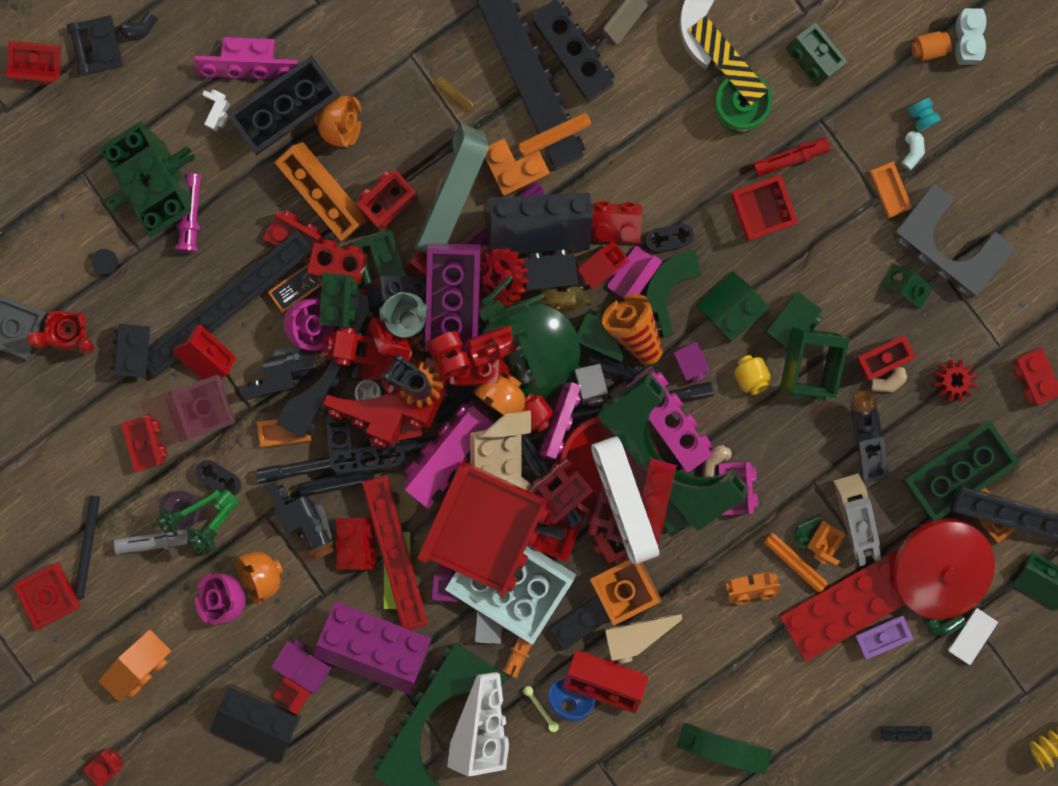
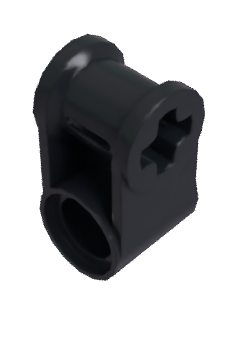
(403, 375)

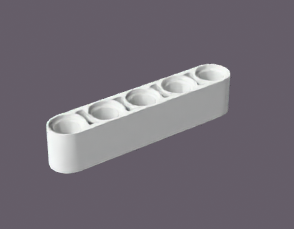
(625, 500)

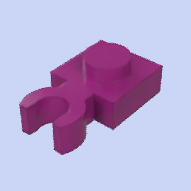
(440, 583)

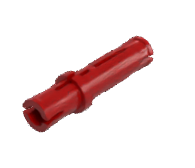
(802, 153)

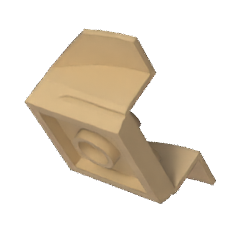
(499, 447)

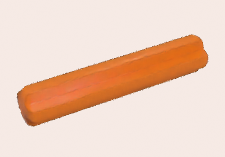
(554, 134)
(795, 562)

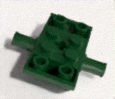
(133, 160)

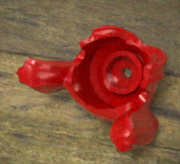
(57, 336)

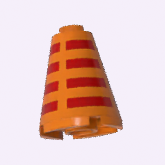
(634, 328)

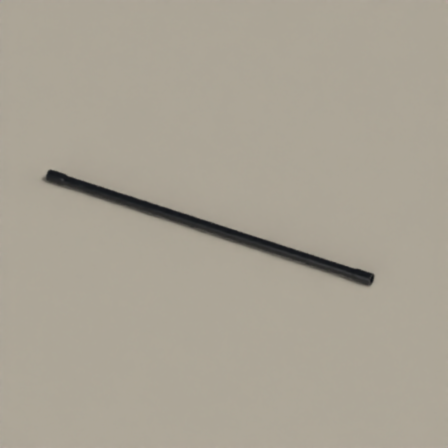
(278, 472)

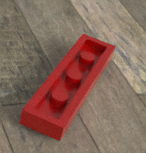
(657, 494)

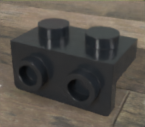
(131, 351)

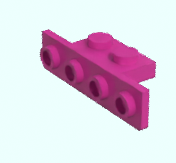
(244, 59)

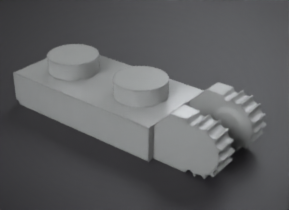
(862, 529)

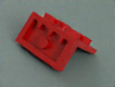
(388, 346)

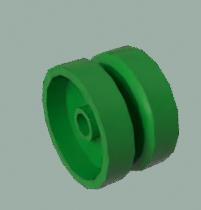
(740, 118)

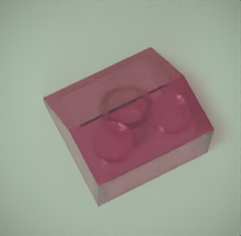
(199, 408)

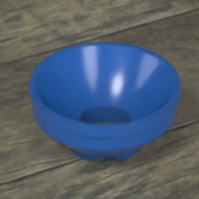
(582, 704)

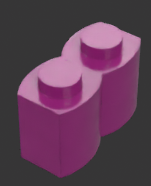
(301, 666)

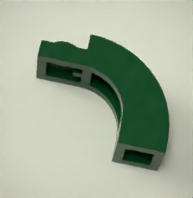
(677, 269)
(724, 749)

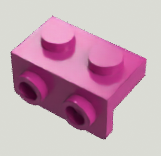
(748, 476)

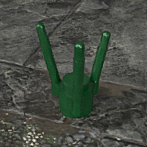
(494, 310)

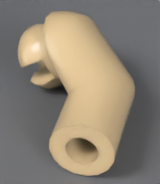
(892, 383)

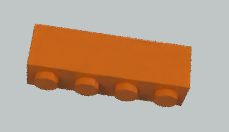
(321, 191)

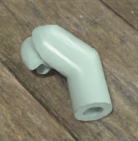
(917, 149)

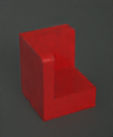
(292, 695)

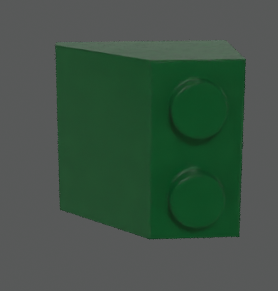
(732, 306)

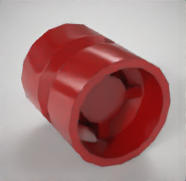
(444, 347)

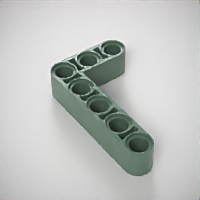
(469, 152)

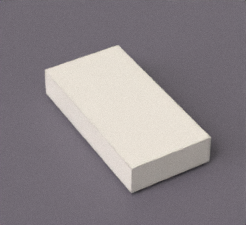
(972, 636)

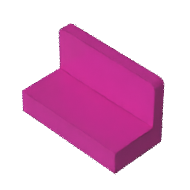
(635, 274)

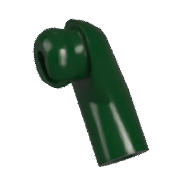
(945, 628)

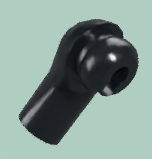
(139, 29)

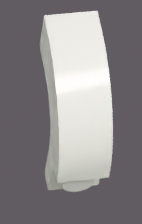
(692, 13)

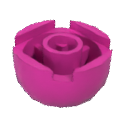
(303, 326)
(220, 599)

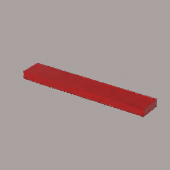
(395, 553)

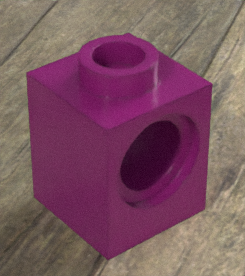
(691, 363)

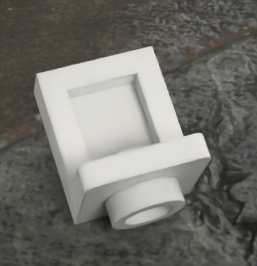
(217, 115)

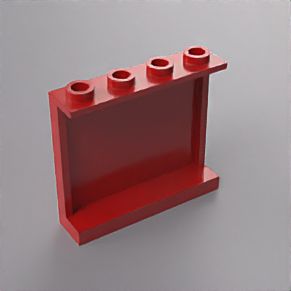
(484, 528)

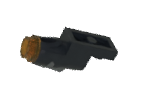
(282, 370)
(869, 437)
(305, 517)

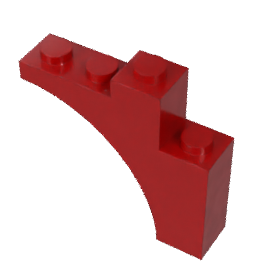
(386, 413)

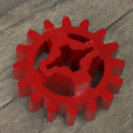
(497, 268)

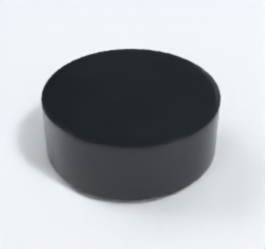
(105, 261)

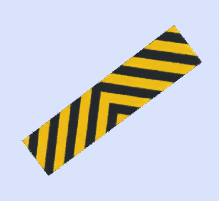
(728, 60)

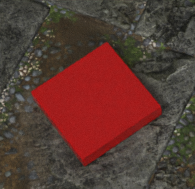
(47, 596)

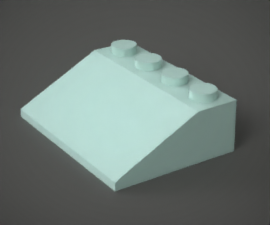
(530, 603)

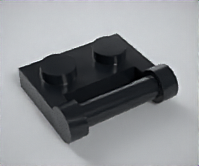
(103, 43)

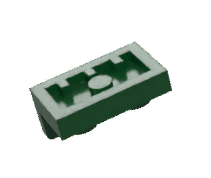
(816, 54)
(337, 299)

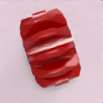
(964, 380)

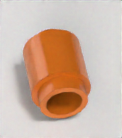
(931, 46)

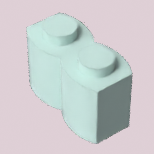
(971, 43)

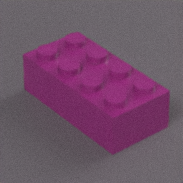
(452, 291)
(372, 647)

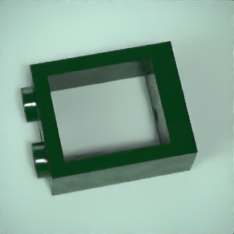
(833, 367)

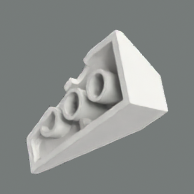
(479, 737)

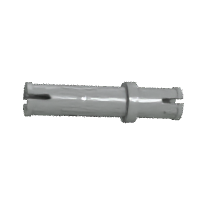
(150, 542)

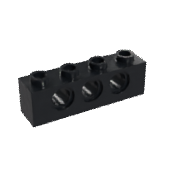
(589, 87)

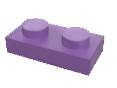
(884, 637)

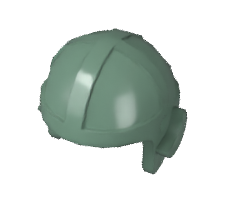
(404, 314)

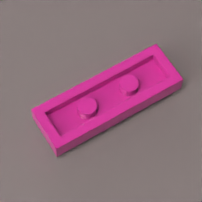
(560, 421)

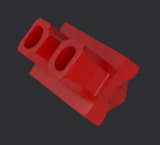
(491, 345)

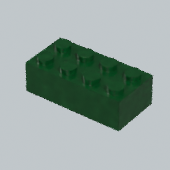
(969, 462)

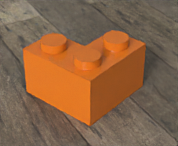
(514, 175)
(134, 667)

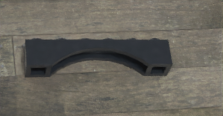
(299, 411)

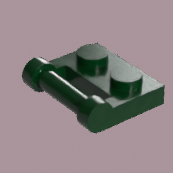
(385, 256)

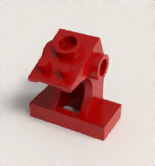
(342, 348)

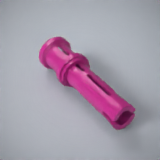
(189, 225)

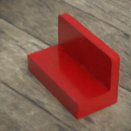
(205, 354)

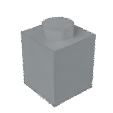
(592, 384)

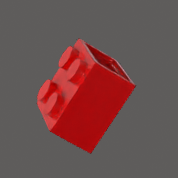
(391, 205)
(763, 208)

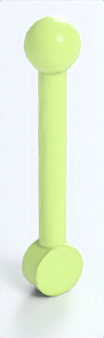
(553, 726)

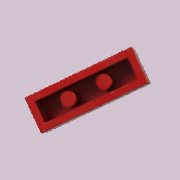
(605, 681)

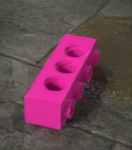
(688, 455)

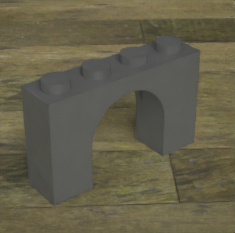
(968, 275)

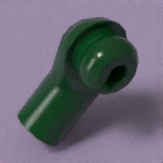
(804, 529)

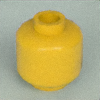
(752, 375)

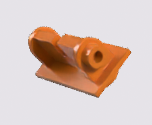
(763, 587)

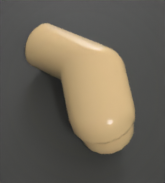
(719, 454)

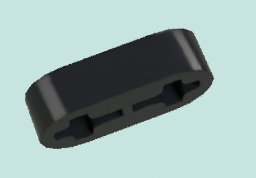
(668, 231)
(222, 473)

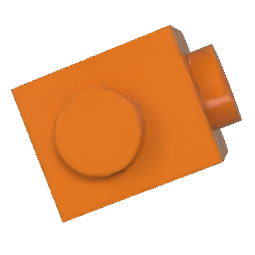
(826, 543)

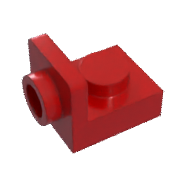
(104, 767)

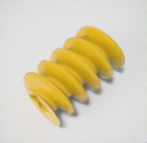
(1046, 750)

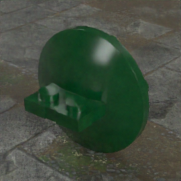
(545, 349)

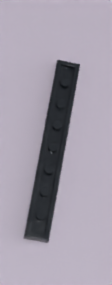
(231, 299)

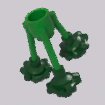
(201, 540)

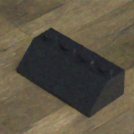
(284, 105)
(539, 223)

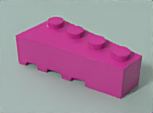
(445, 454)

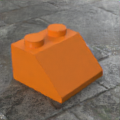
(625, 590)

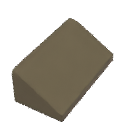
(624, 19)

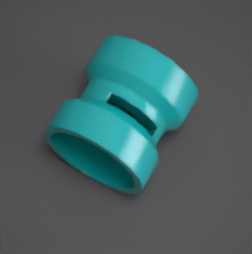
(924, 114)

